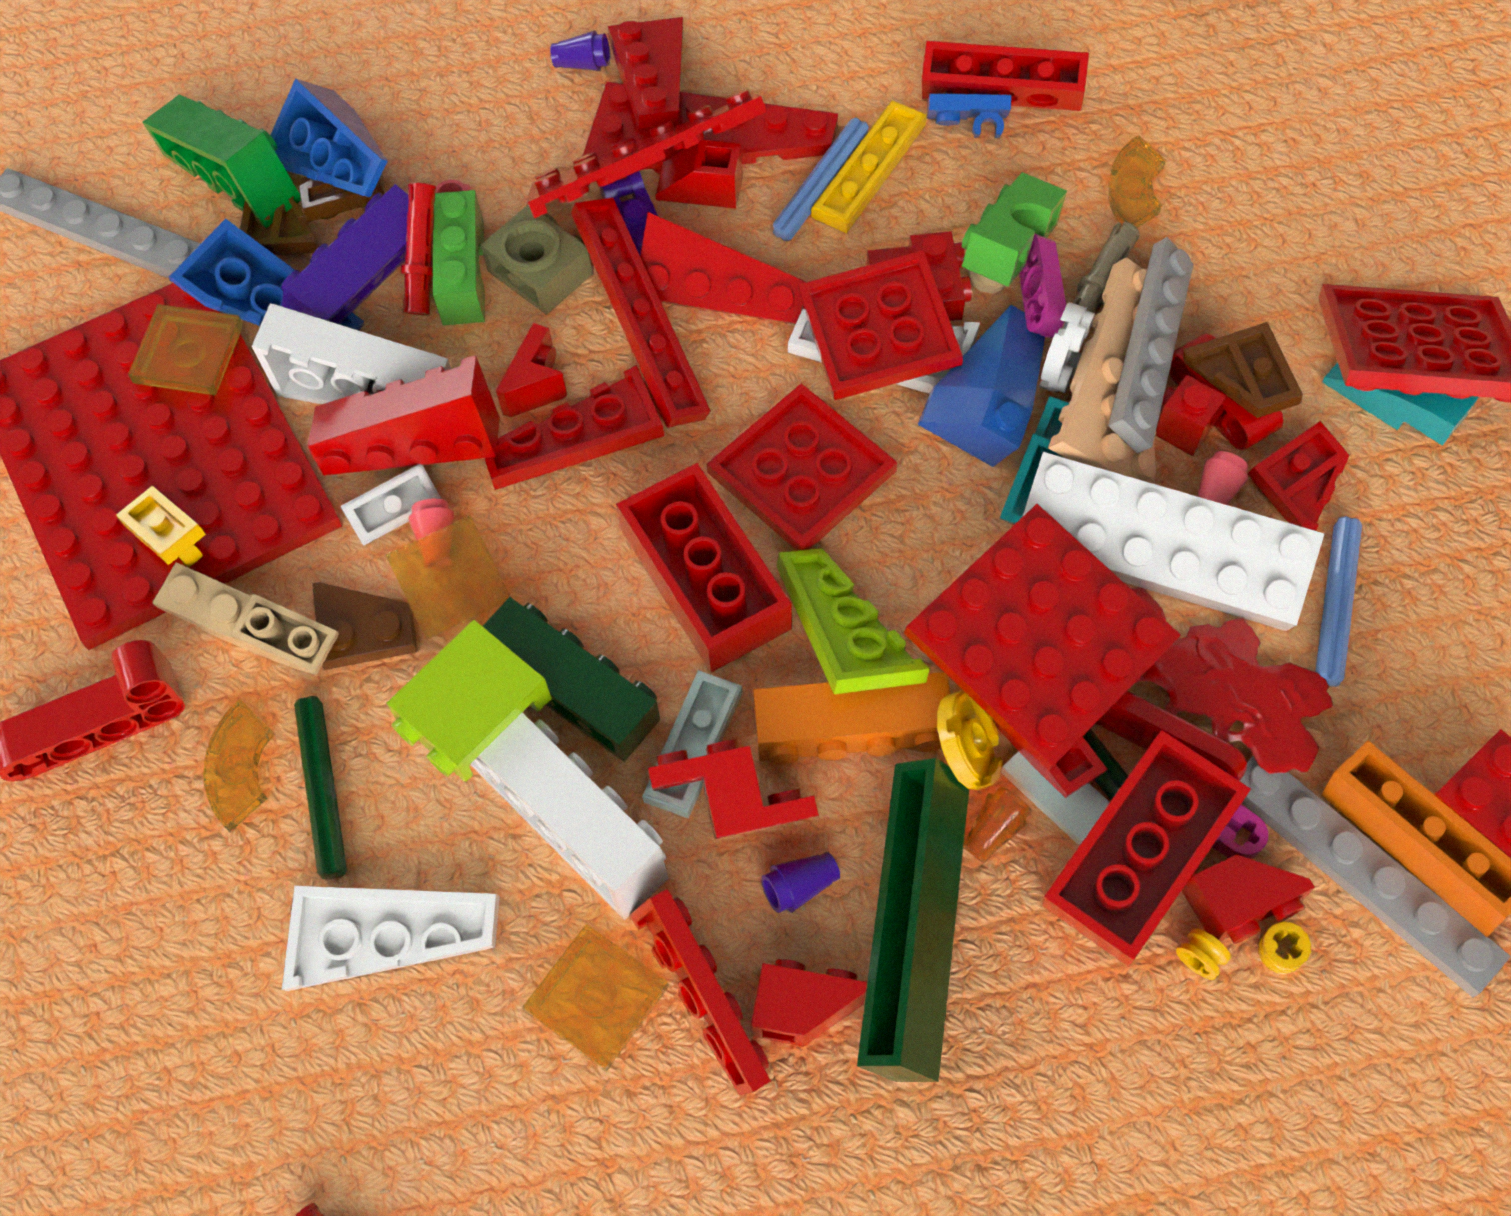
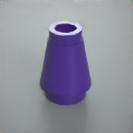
(582, 52)
(798, 881)

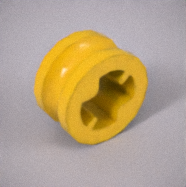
(1301, 947)
(1203, 953)

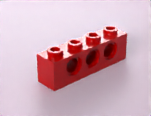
(1028, 74)

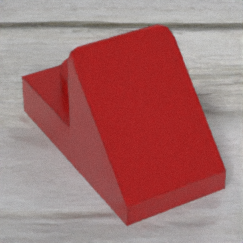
(530, 377)

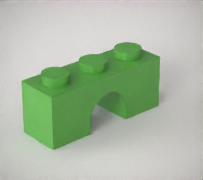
(1006, 230)
(456, 254)

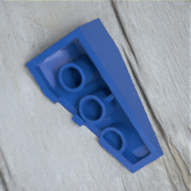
(327, 140)
(237, 276)
(992, 393)

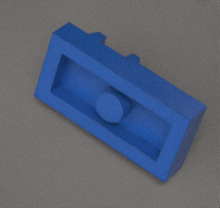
(951, 108)

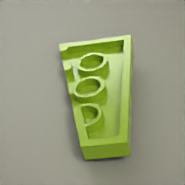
(844, 629)

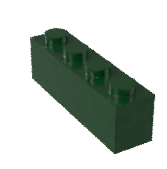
(581, 686)

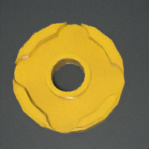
(968, 741)

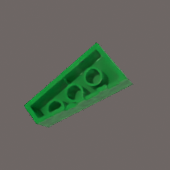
(224, 155)

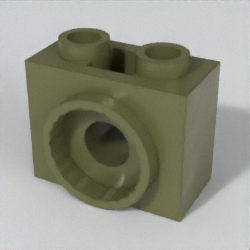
(537, 259)

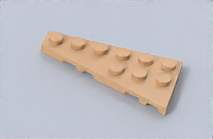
(1085, 420)

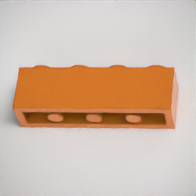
(816, 722)
(1424, 836)

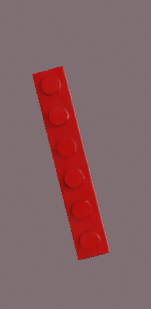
(640, 312)

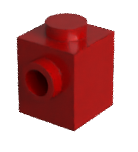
(1189, 414)

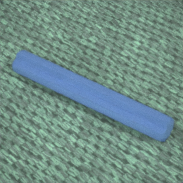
(800, 205)
(1339, 600)

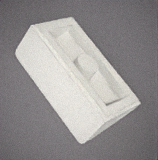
(388, 504)

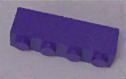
(354, 264)

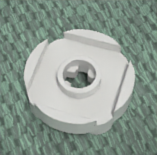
(1065, 347)

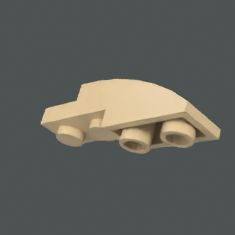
(246, 620)

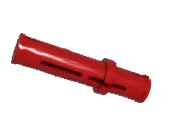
(419, 242)

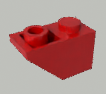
(703, 175)
(1242, 893)
(802, 1004)

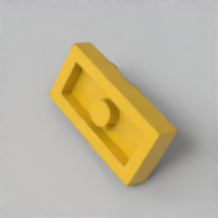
(163, 527)

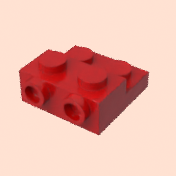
(944, 261)

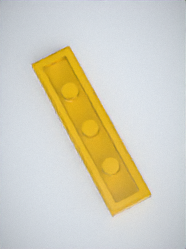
(868, 166)

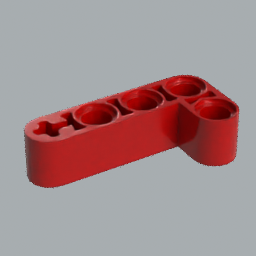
(93, 717)

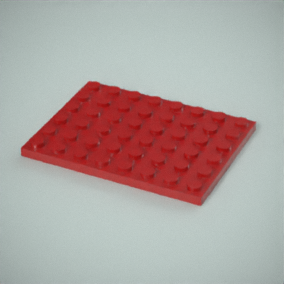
(93, 441)

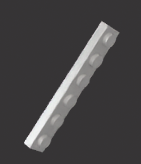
(93, 224)
(1151, 346)
(1374, 878)

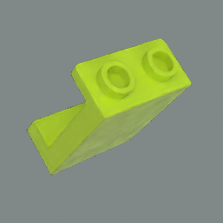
(466, 699)

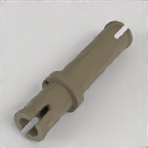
(1116, 248)

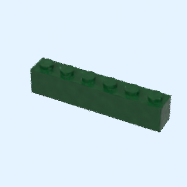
(914, 924)

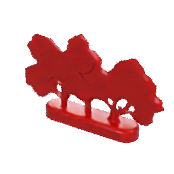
(1220, 677)

